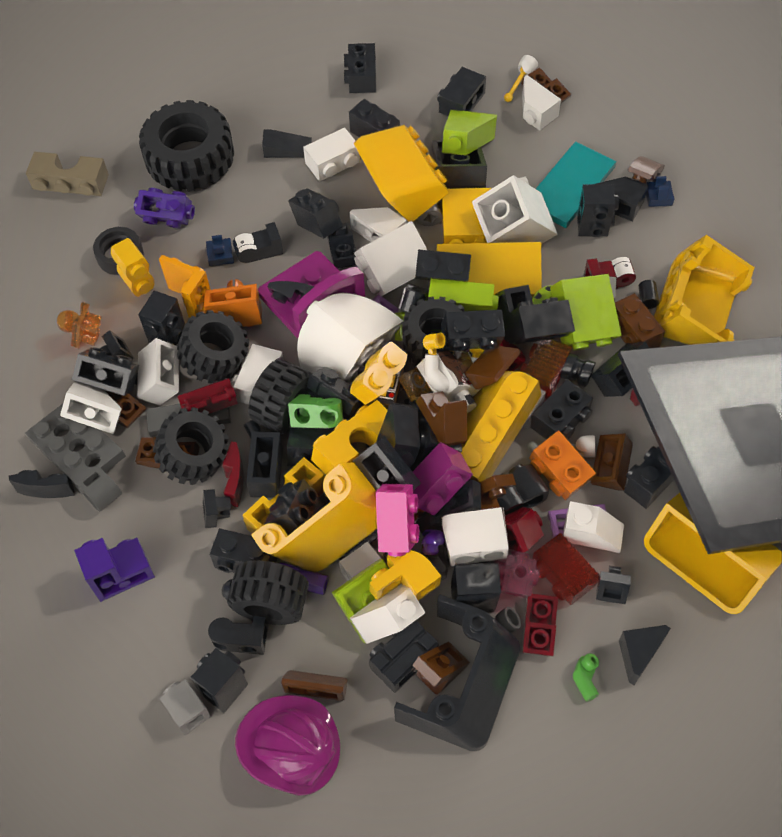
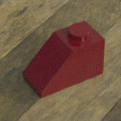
(523, 529)

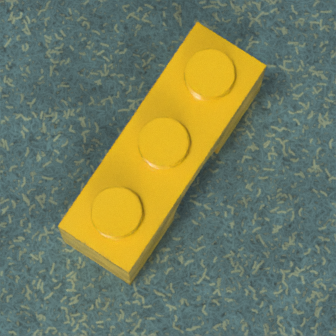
(337, 448)
(258, 512)

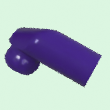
(431, 540)

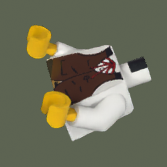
(446, 370)

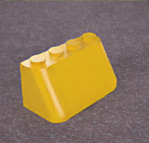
(402, 170)
(502, 263)
(497, 421)
(725, 577)

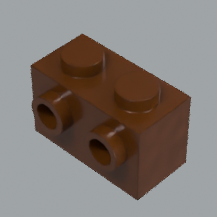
(638, 323)

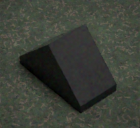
(639, 647)

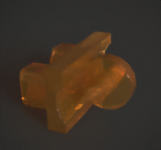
(83, 326)

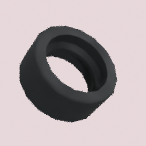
(109, 238)

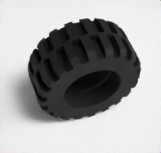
(182, 124)

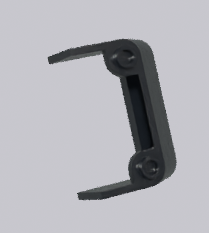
(471, 718)

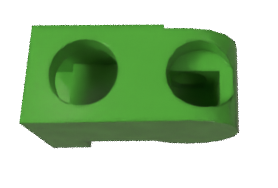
(315, 412)

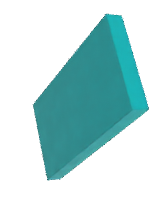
(565, 181)

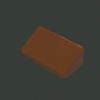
(491, 366)
(612, 461)
(314, 685)

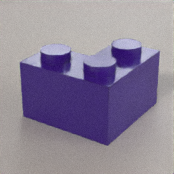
(113, 569)

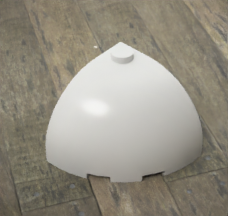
(344, 333)

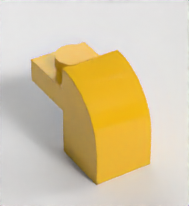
(409, 570)

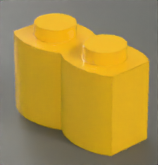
(132, 267)
(378, 373)

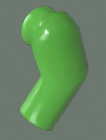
(583, 675)

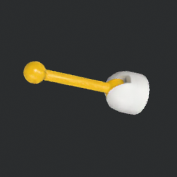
(526, 66)

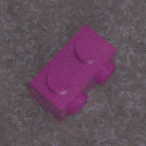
(440, 477)

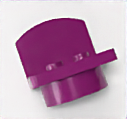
(317, 272)

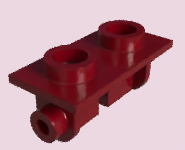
(210, 397)

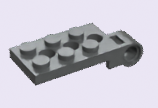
(90, 481)

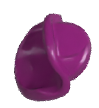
(289, 744)

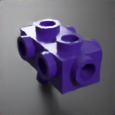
(173, 208)

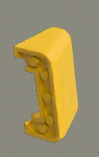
(702, 293)
(331, 530)

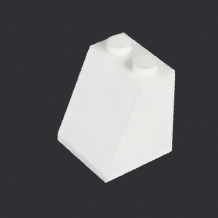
(514, 213)

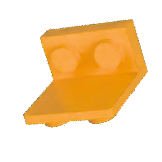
(186, 280)

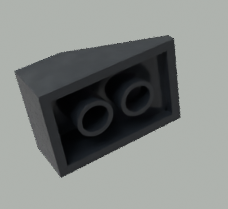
(461, 170)

